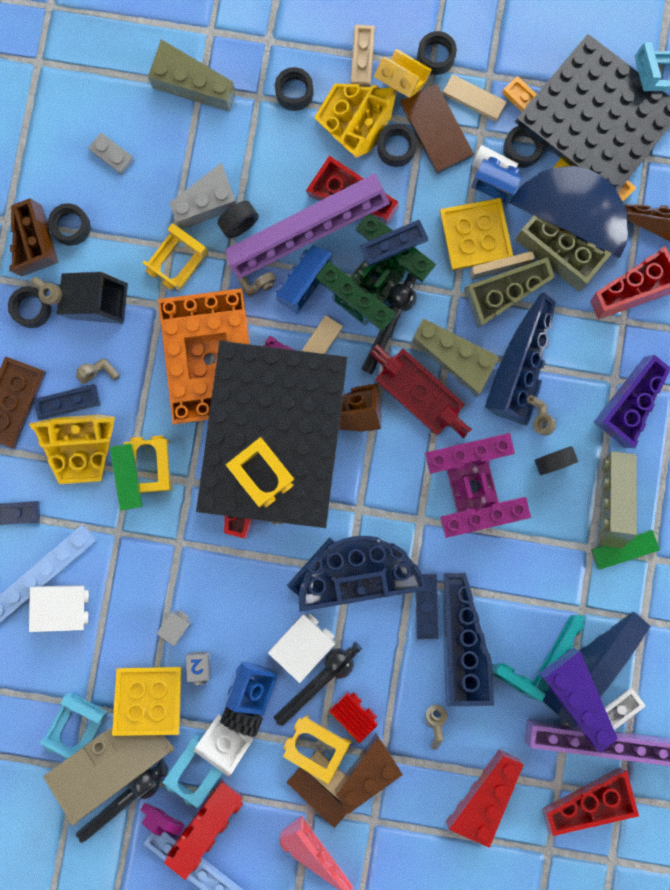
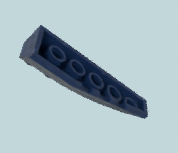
(521, 364)
(465, 651)
(606, 657)

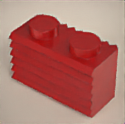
(353, 716)

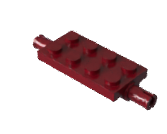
(419, 392)

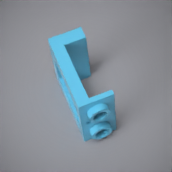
(647, 64)
(70, 703)
(173, 786)

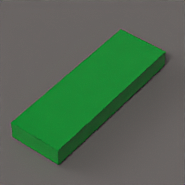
(126, 477)
(640, 545)

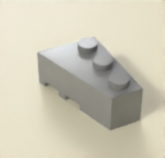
(203, 199)

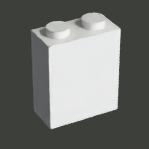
(57, 608)
(302, 646)

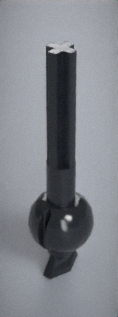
(402, 299)
(338, 664)
(142, 787)

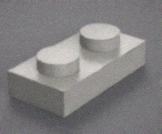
(111, 153)

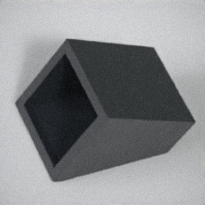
(92, 297)

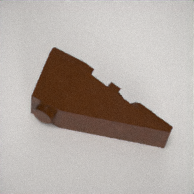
(651, 219)
(361, 409)

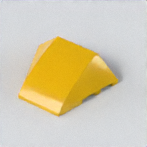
(356, 115)
(76, 446)

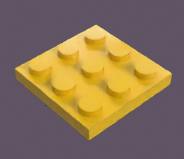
(475, 233)
(147, 701)

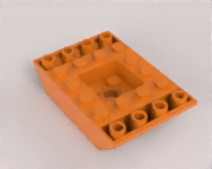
(191, 332)

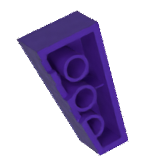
(630, 406)
(576, 692)

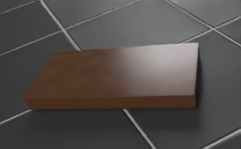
(436, 128)
(17, 393)

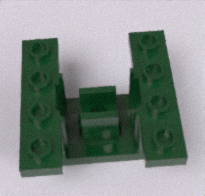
(358, 294)

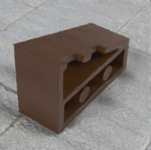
(31, 240)
(367, 776)

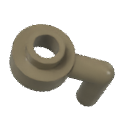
(263, 282)
(43, 287)
(88, 371)
(543, 418)
(436, 724)

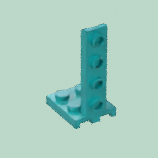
(535, 688)

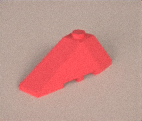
(307, 848)

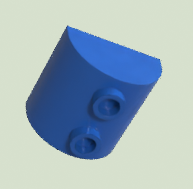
(496, 180)
(251, 689)

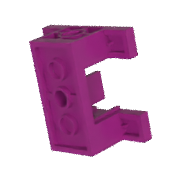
(471, 463)

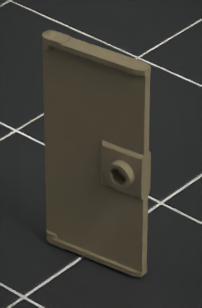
(103, 770)

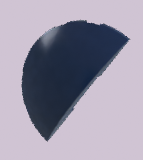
(577, 203)
(358, 571)

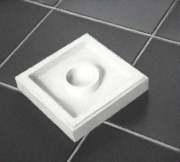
(222, 746)

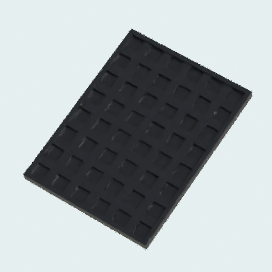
(295, 408)

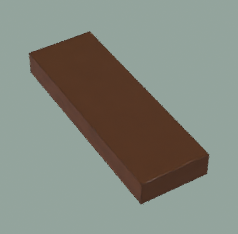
(317, 796)

